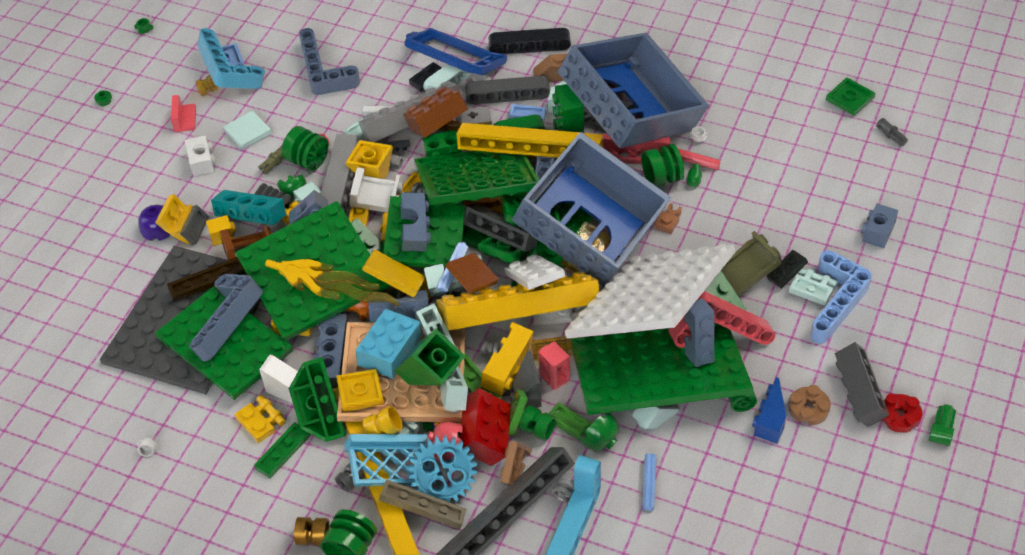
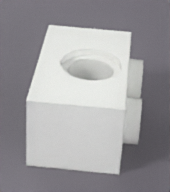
(199, 155)

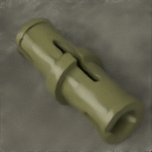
(272, 160)

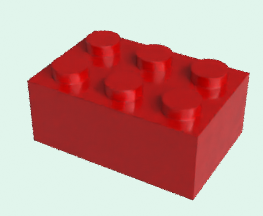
(485, 426)

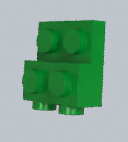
(499, 249)

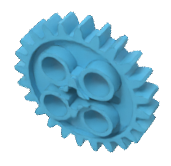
(459, 461)

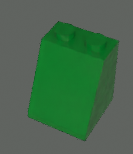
(430, 361)

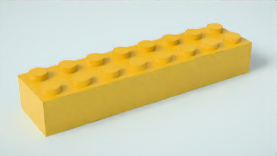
(516, 301)

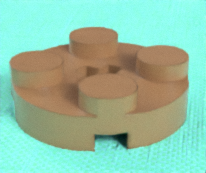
(812, 395)

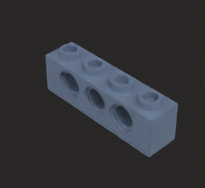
(332, 345)

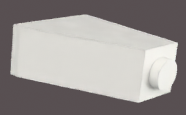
(277, 377)

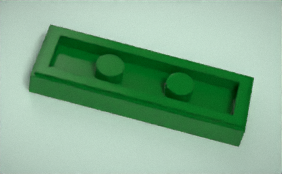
(282, 450)

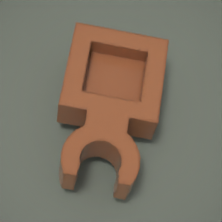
(668, 220)

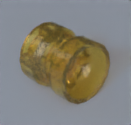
(205, 85)

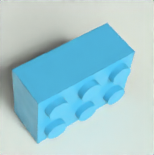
(388, 343)

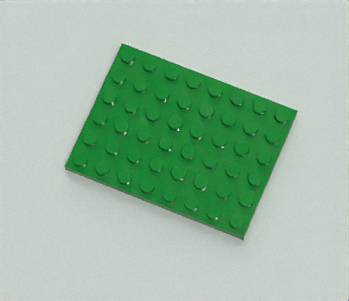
(651, 371)

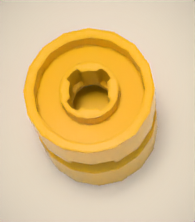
(386, 422)

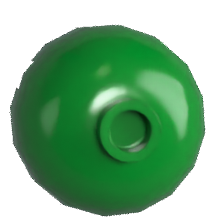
(601, 433)

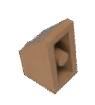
(549, 67)

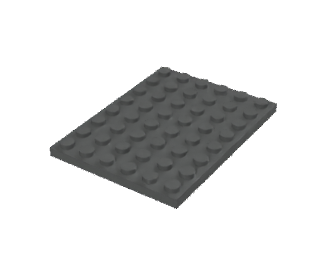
(135, 343)

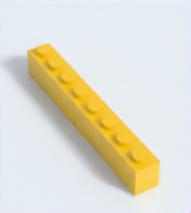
(517, 140)

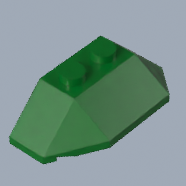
(315, 401)

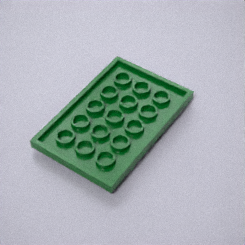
(238, 359)

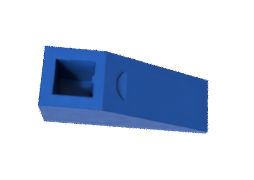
(772, 419)

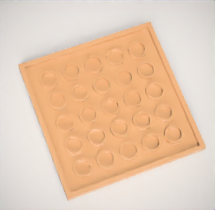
(412, 402)

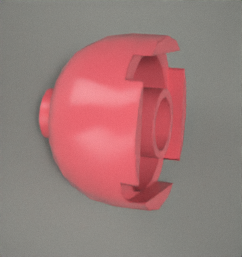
(445, 428)

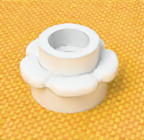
(698, 134)
(146, 447)

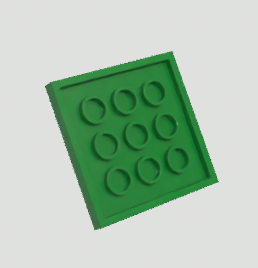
(444, 229)

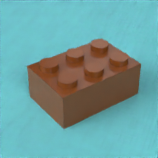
(435, 111)

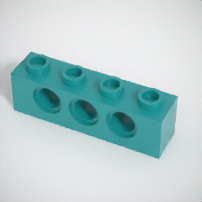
(248, 207)

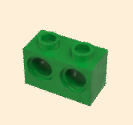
(441, 144)

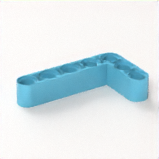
(221, 71)
(580, 506)

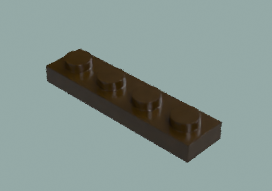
(203, 279)

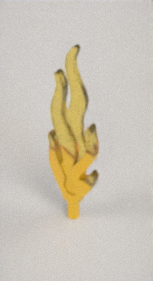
(326, 279)

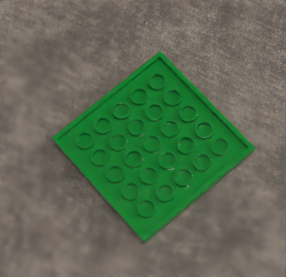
(474, 176)
(320, 237)

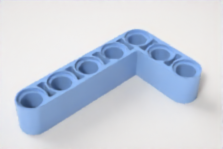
(855, 284)

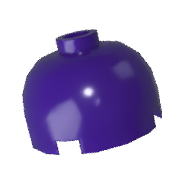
(147, 224)

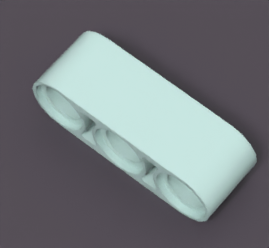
(447, 73)

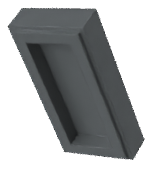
(194, 225)

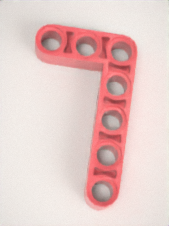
(731, 318)

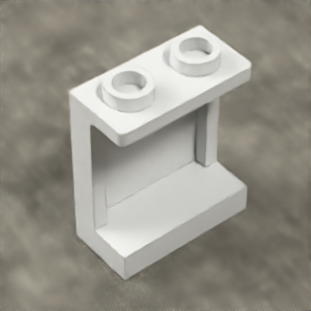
(373, 192)

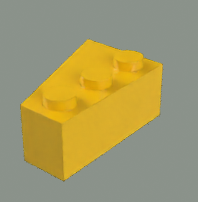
(504, 365)

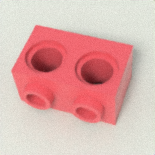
(554, 365)

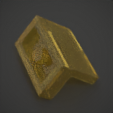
(564, 342)

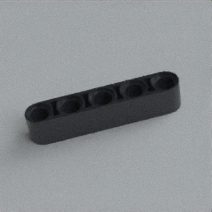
(529, 41)

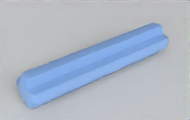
(447, 277)
(649, 482)

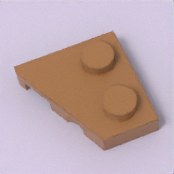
(513, 465)

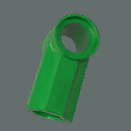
(943, 429)

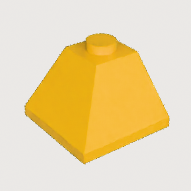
(372, 157)

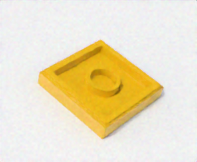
(359, 390)

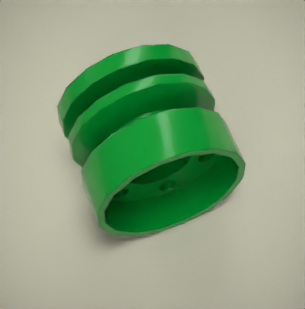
(305, 148)
(663, 165)
(348, 534)

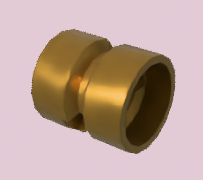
(310, 531)

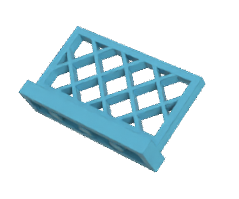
(385, 444)

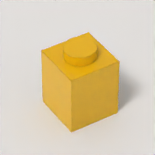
(218, 224)

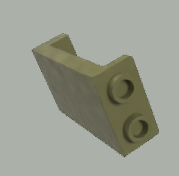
(751, 264)

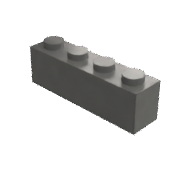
(494, 225)
(861, 385)

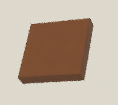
(472, 273)

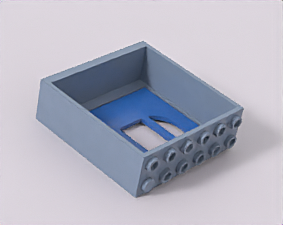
(645, 76)
(604, 190)

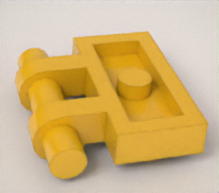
(255, 423)

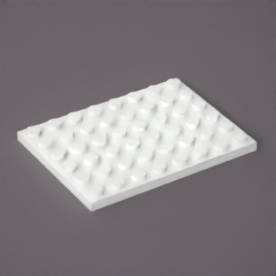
(651, 292)

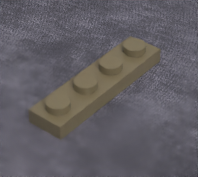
(422, 504)

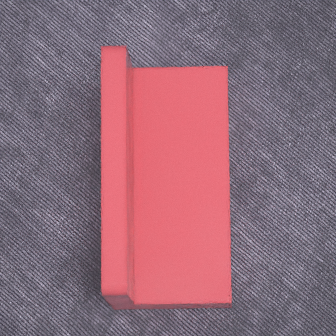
(182, 116)

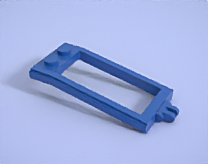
(488, 62)

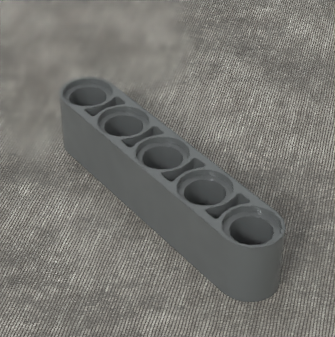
(507, 90)

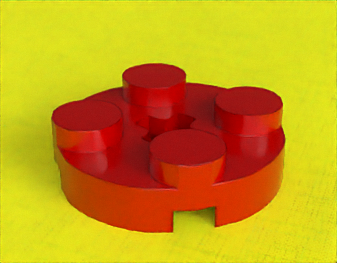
(911, 417)

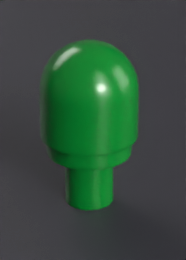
(694, 176)

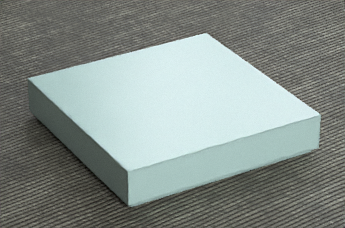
(247, 130)

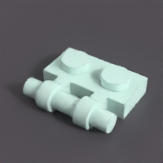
(813, 286)

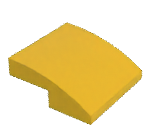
(173, 217)

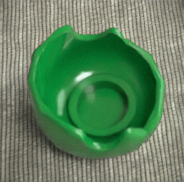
(291, 184)

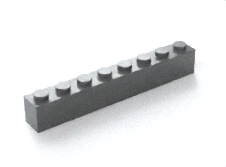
(510, 504)

